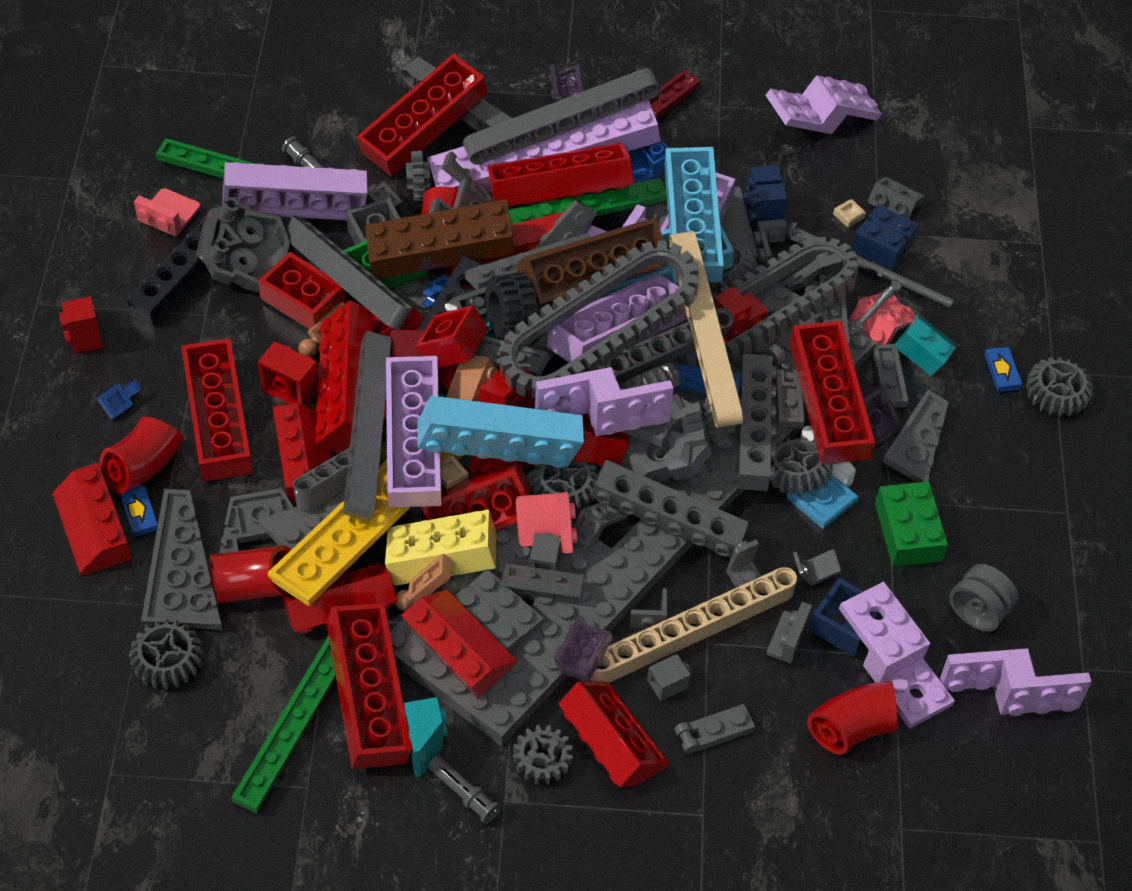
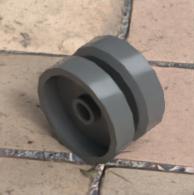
(984, 597)

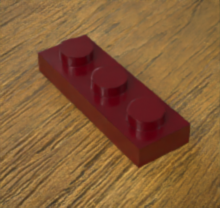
(673, 92)

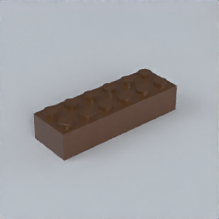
(440, 239)
(566, 266)

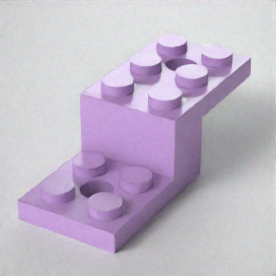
(823, 104)
(606, 405)
(896, 653)
(1014, 682)

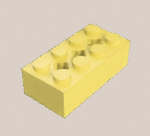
(464, 538)

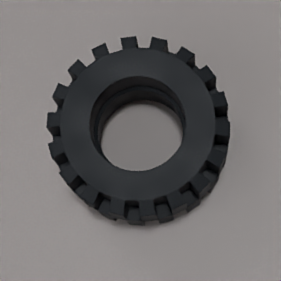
(509, 301)

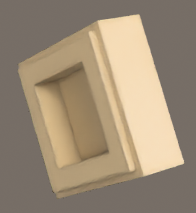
(849, 213)
(452, 472)

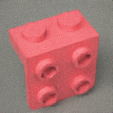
(166, 211)
(886, 320)
(546, 515)

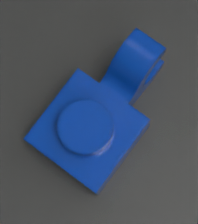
(434, 290)
(117, 398)

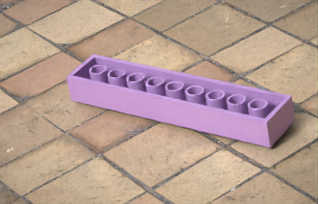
(632, 126)

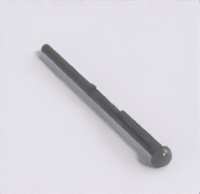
(800, 235)

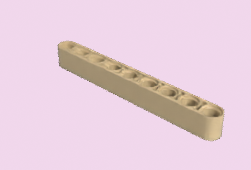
(709, 342)
(700, 615)

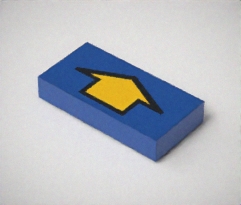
(1003, 369)
(139, 511)

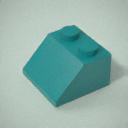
(925, 345)
(426, 731)

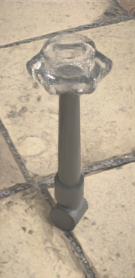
(857, 326)

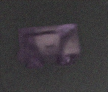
(566, 82)
(582, 650)

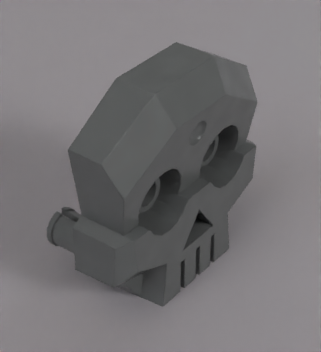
(227, 242)
(684, 448)

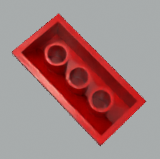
(297, 443)
(489, 491)
(91, 520)
(356, 587)
(459, 641)
(612, 733)

